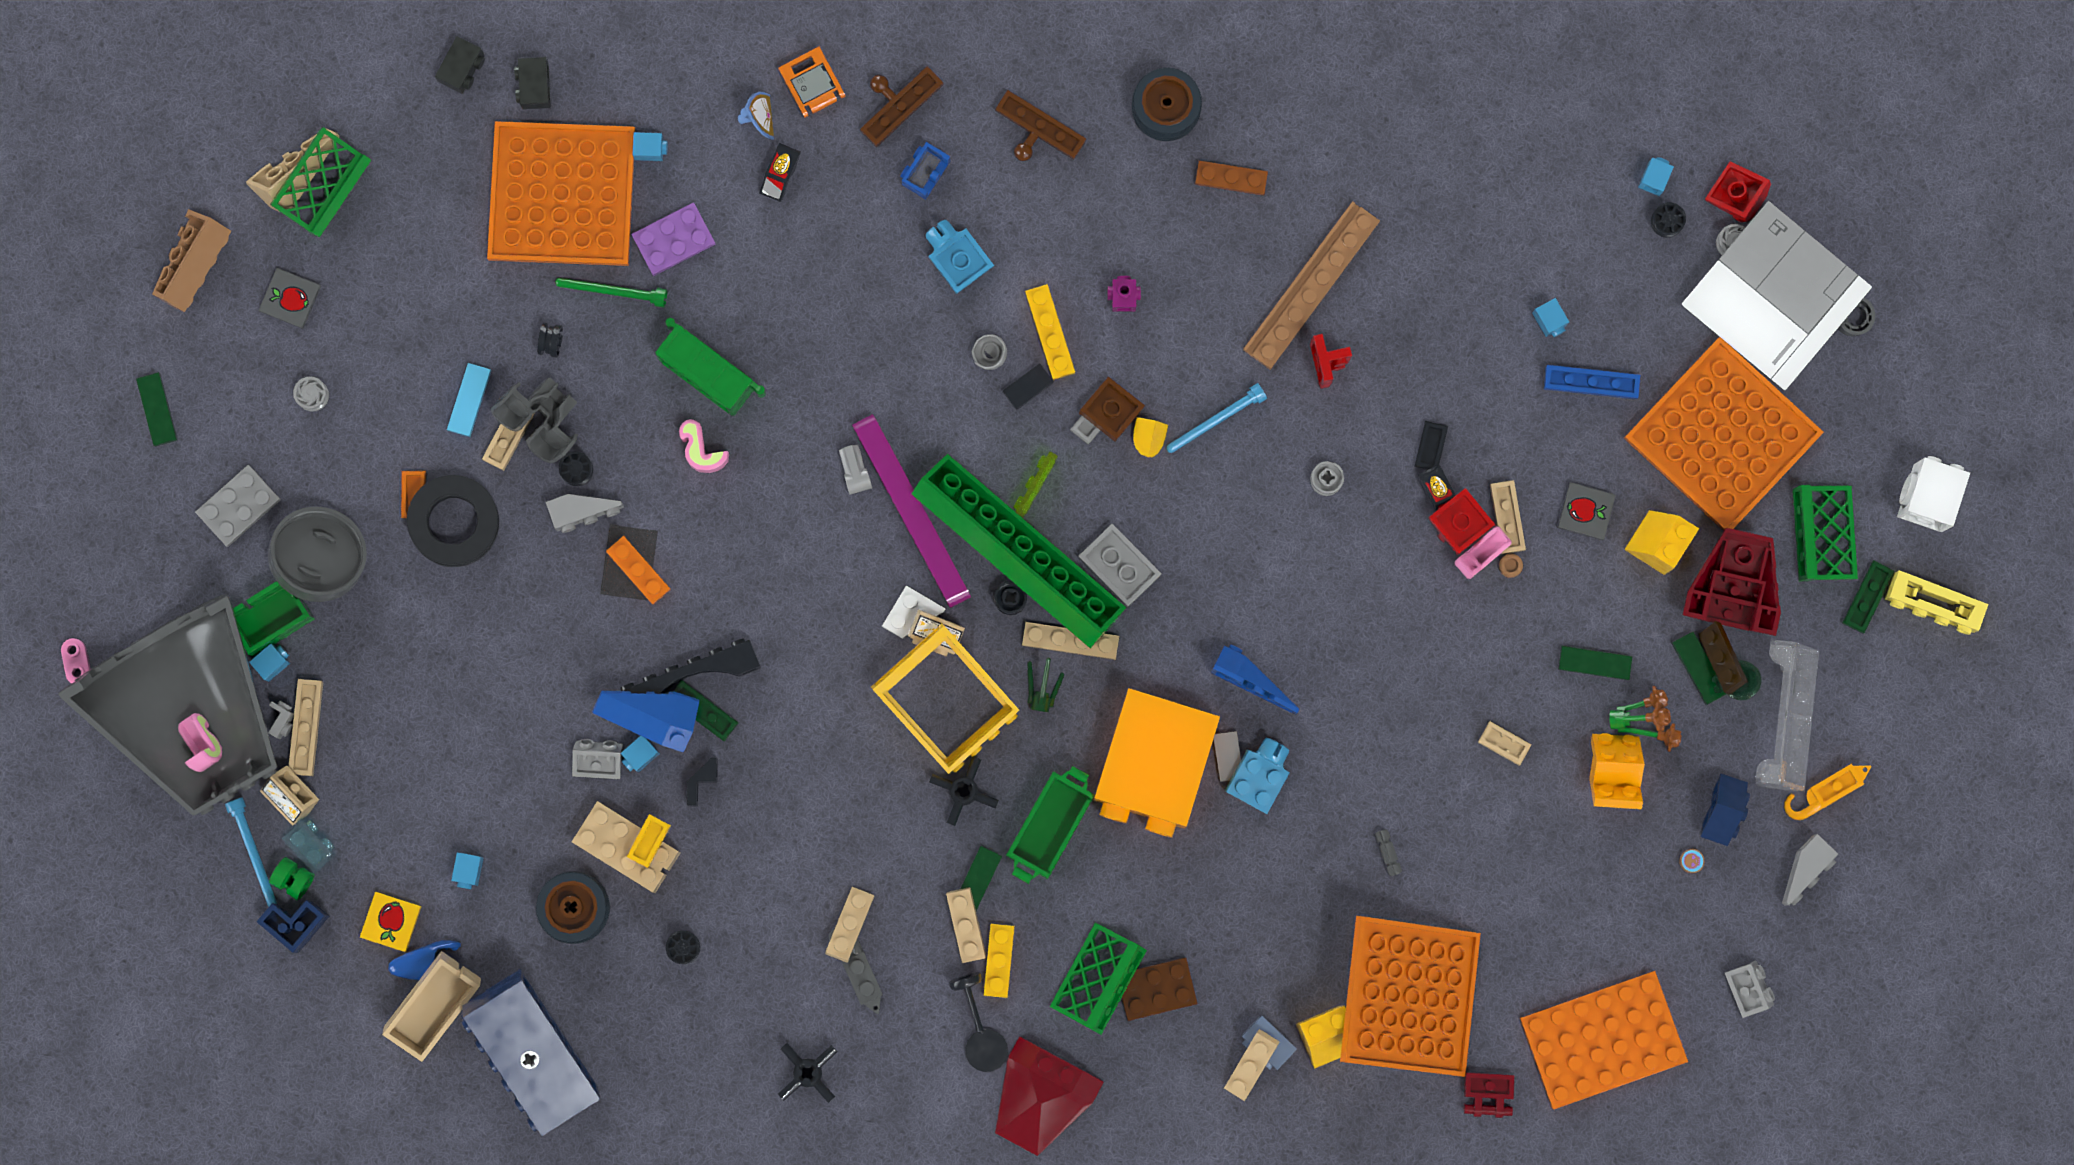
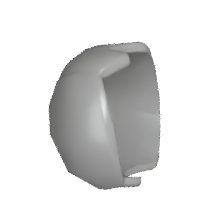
(994, 347)

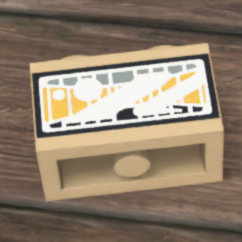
(926, 623)
(289, 795)

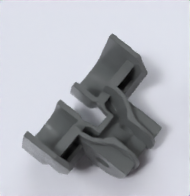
(547, 440)

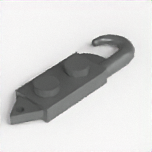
(862, 977)

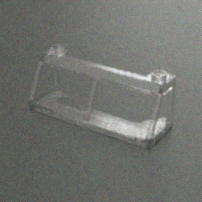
(1794, 719)

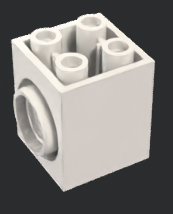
(1933, 494)

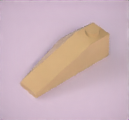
(270, 179)

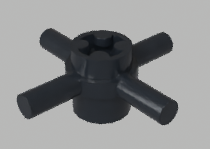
(959, 801)
(817, 1073)

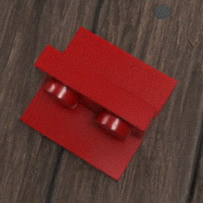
(1329, 361)
(1461, 521)

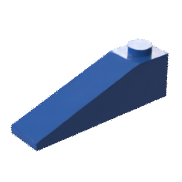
(1241, 672)
(658, 717)

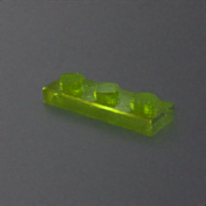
(1035, 483)

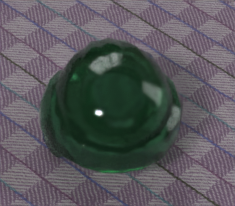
(1747, 690)

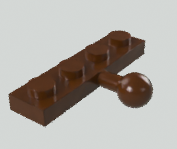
(899, 106)
(1039, 126)

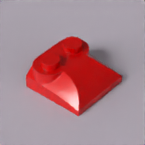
(1739, 192)

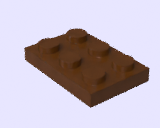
(1159, 989)

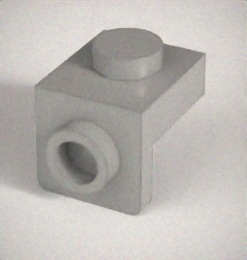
(283, 723)

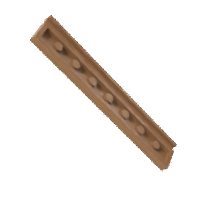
(1311, 285)

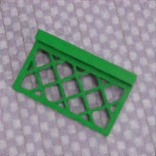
(334, 197)
(1806, 529)
(1115, 984)

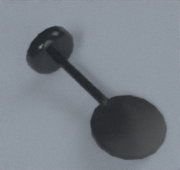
(986, 1048)

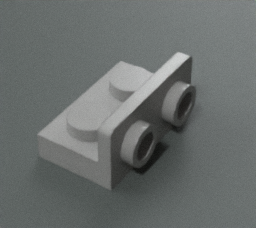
(597, 759)
(1750, 989)

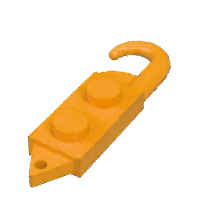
(1829, 791)

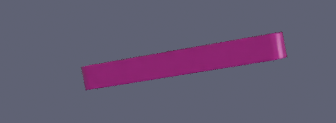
(911, 511)

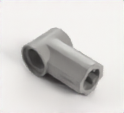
(855, 472)

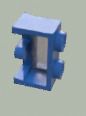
(925, 170)

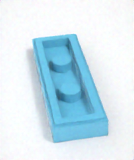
(469, 400)

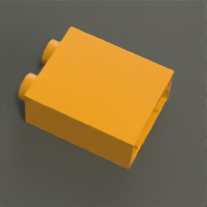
(1155, 762)

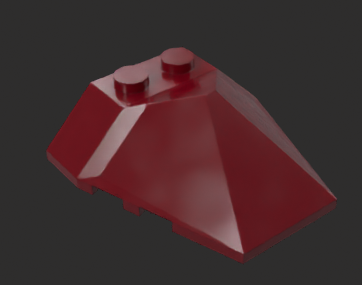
(1737, 584)
(1041, 1096)

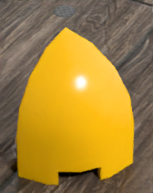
(1149, 436)

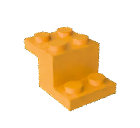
(1616, 771)

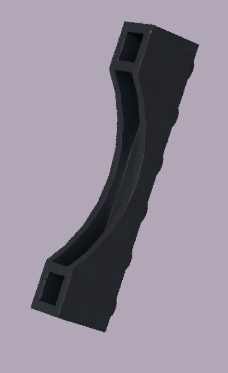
(736, 660)

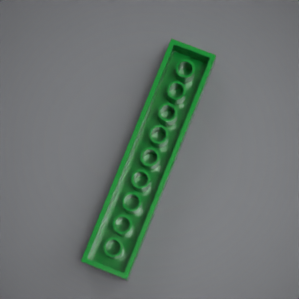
(1018, 550)

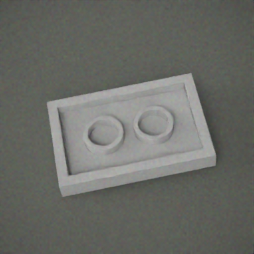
(238, 505)
(1119, 565)

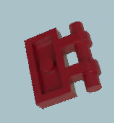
(1489, 1086)

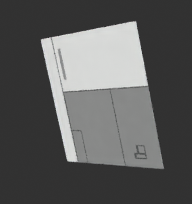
(1776, 295)

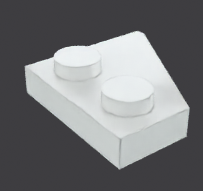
(905, 610)

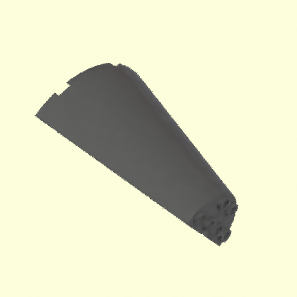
(163, 679)

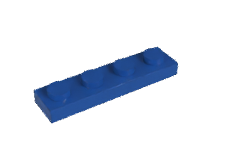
(1592, 382)

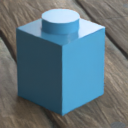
(649, 146)
(1656, 176)
(1551, 318)
(270, 661)
(639, 754)
(467, 870)

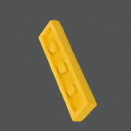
(1050, 332)

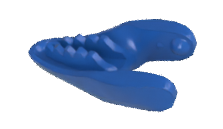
(415, 963)

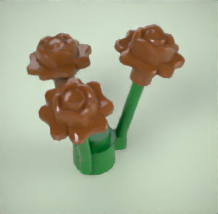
(1660, 717)

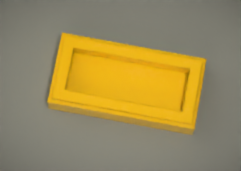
(648, 841)

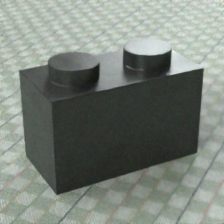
(460, 65)
(533, 83)

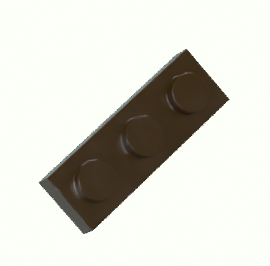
(1722, 657)

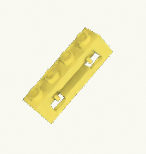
(1972, 617)

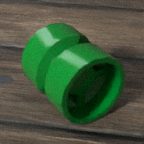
(284, 874)

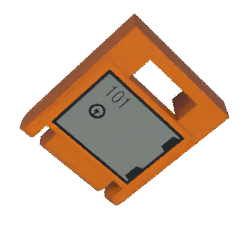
(813, 85)

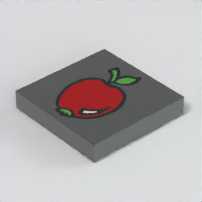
(289, 298)
(1586, 511)

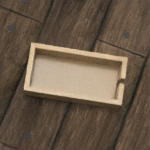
(610, 840)
(431, 1006)

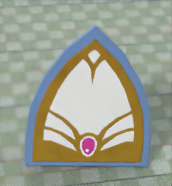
(759, 113)

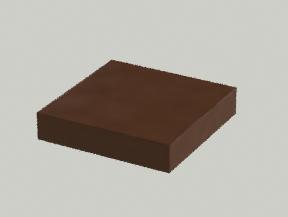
(1111, 409)

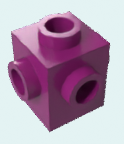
(1123, 302)

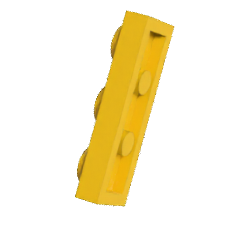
(998, 960)

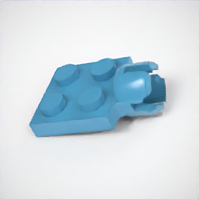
(957, 256)
(1260, 775)

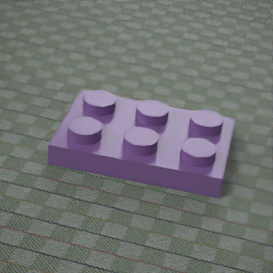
(673, 239)

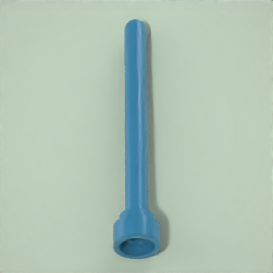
(1253, 396)
(237, 810)

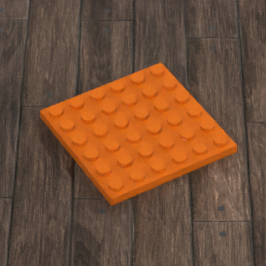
(561, 193)
(1723, 435)
(1410, 996)

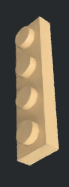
(1063, 640)
(305, 727)

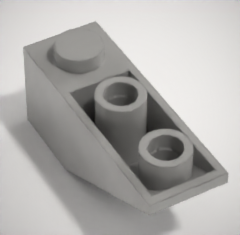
(575, 509)
(1807, 865)

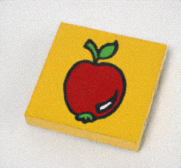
(390, 921)

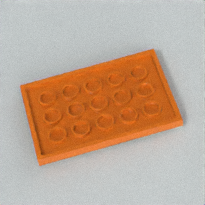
(1603, 1040)

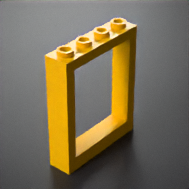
(972, 745)

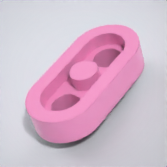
(74, 661)

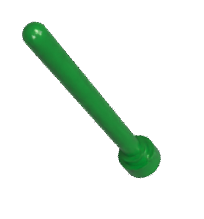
(655, 297)

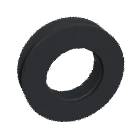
(437, 491)

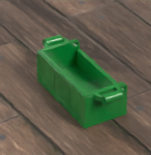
(706, 369)
(1050, 825)

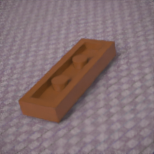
(1231, 178)

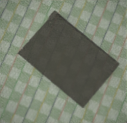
(614, 580)

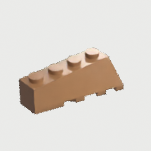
(191, 260)

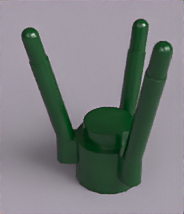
(1041, 700)

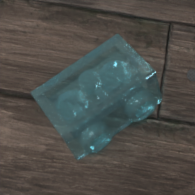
(309, 845)

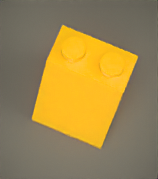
(1661, 540)
(1323, 1035)

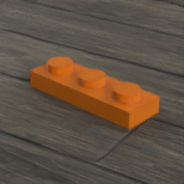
(638, 570)

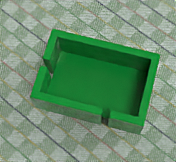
(271, 618)

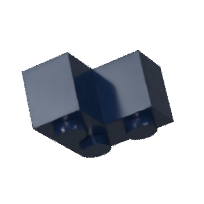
(1726, 810)
(293, 930)

